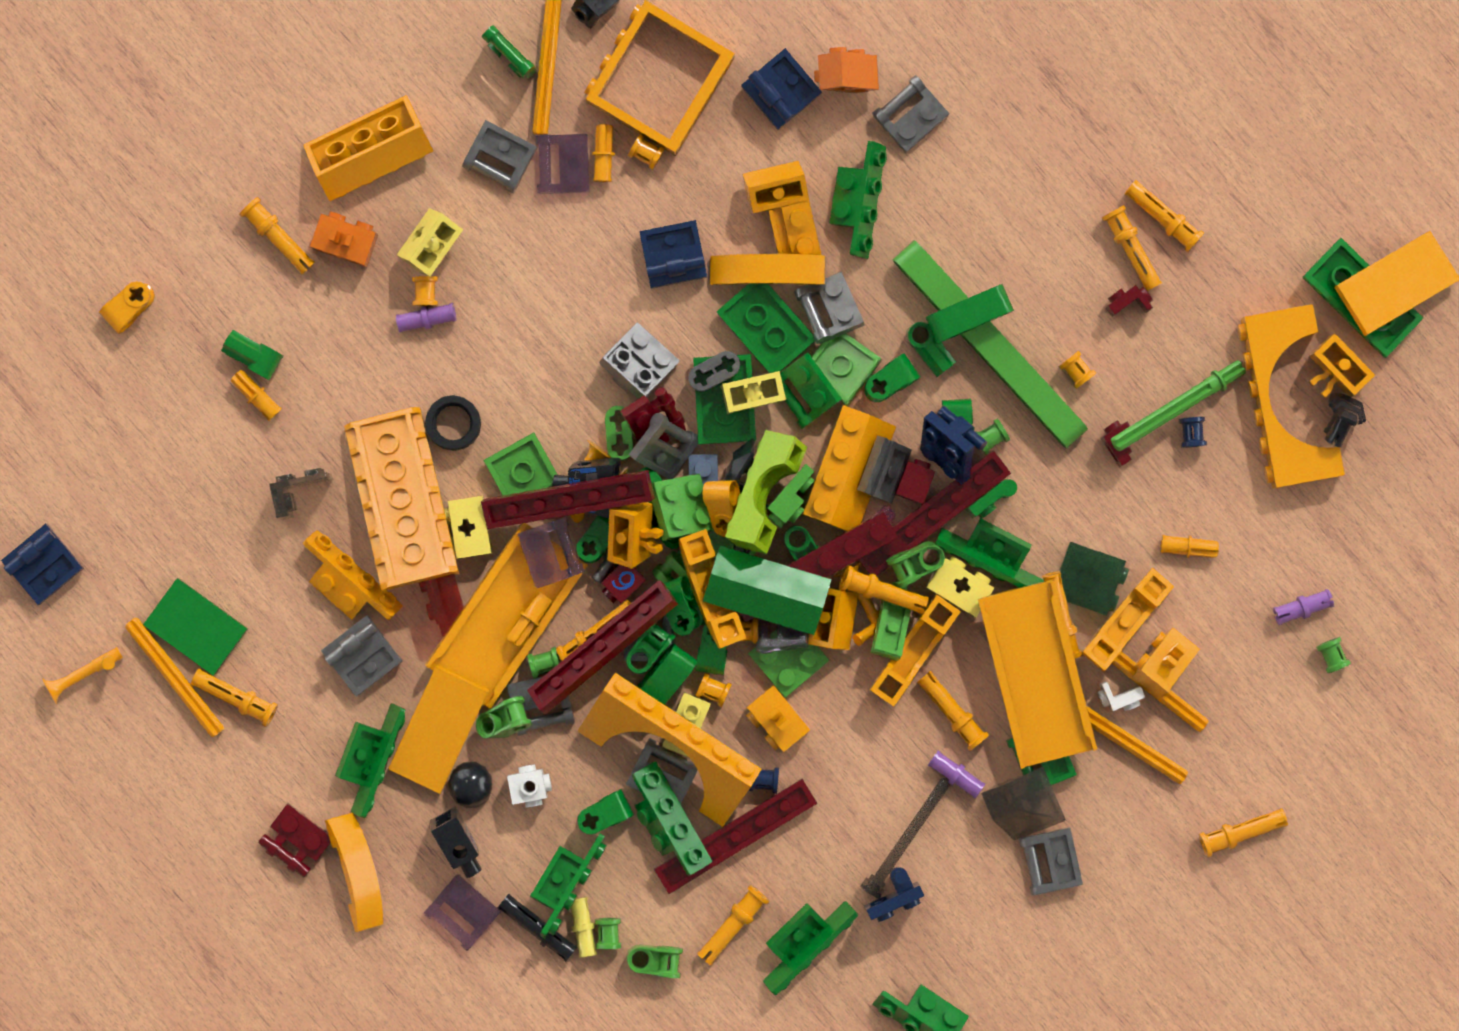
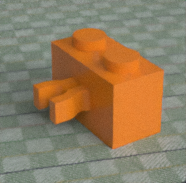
(847, 71)
(344, 239)

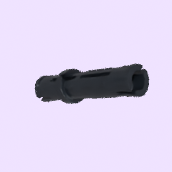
(535, 925)

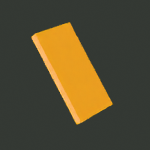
(1397, 283)
(438, 729)

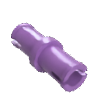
(426, 317)
(1303, 607)
(956, 774)

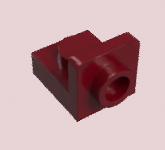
(1121, 457)

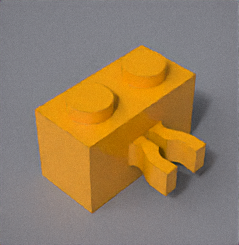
(775, 186)
(1341, 366)
(632, 534)
(836, 620)
(1165, 662)
(777, 718)

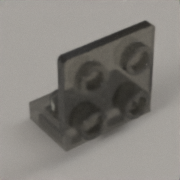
(284, 501)

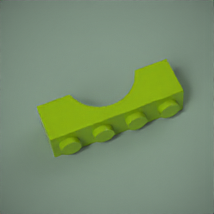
(776, 458)

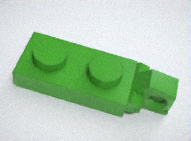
(891, 629)

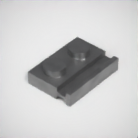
(884, 469)

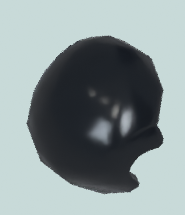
(470, 784)

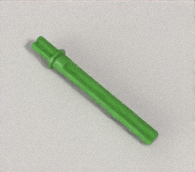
(1207, 387)

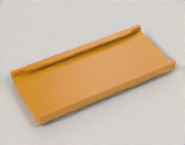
(401, 498)
(477, 639)
(1037, 673)

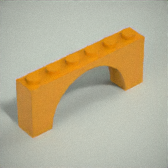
(1265, 340)
(629, 709)

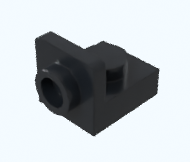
(591, 10)

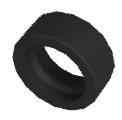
(437, 407)

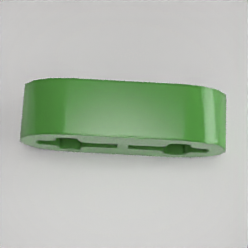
(611, 434)

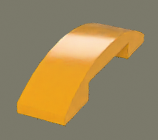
(767, 269)
(699, 561)
(1127, 619)
(358, 870)

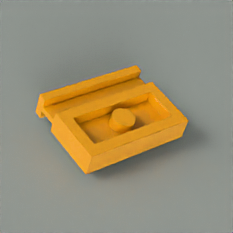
(794, 229)

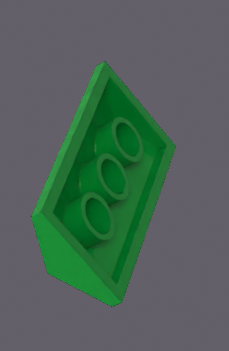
(1340, 264)
(767, 590)

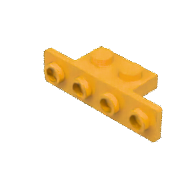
(346, 582)

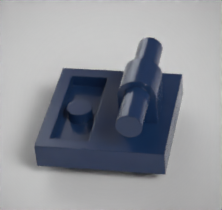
(781, 89)
(673, 254)
(950, 443)
(42, 564)
(906, 895)

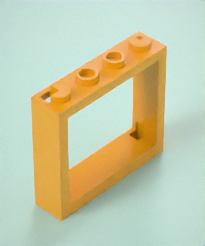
(610, 63)

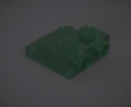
(1092, 578)

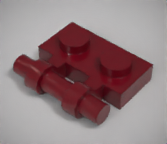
(640, 412)
(300, 832)

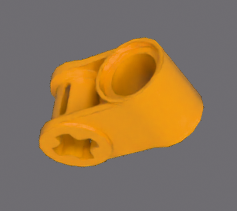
(123, 309)
(721, 502)

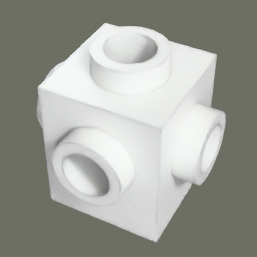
(518, 789)

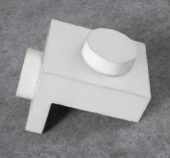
(1127, 699)

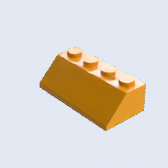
(368, 148)
(835, 492)

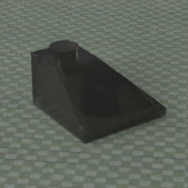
(1024, 804)

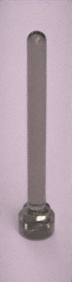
(875, 883)

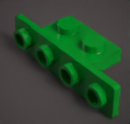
(857, 198)
(991, 550)
(367, 756)
(667, 820)
(561, 879)
(803, 940)
(923, 1012)

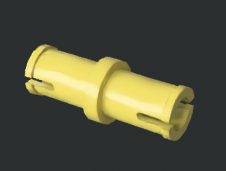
(583, 928)

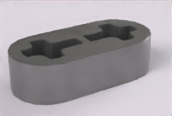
(711, 364)

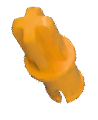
(603, 153)
(255, 395)
(1189, 546)
(529, 619)

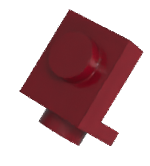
(1121, 299)

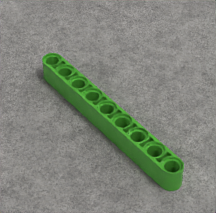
(994, 348)

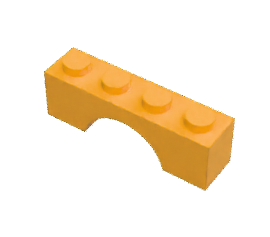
(917, 646)

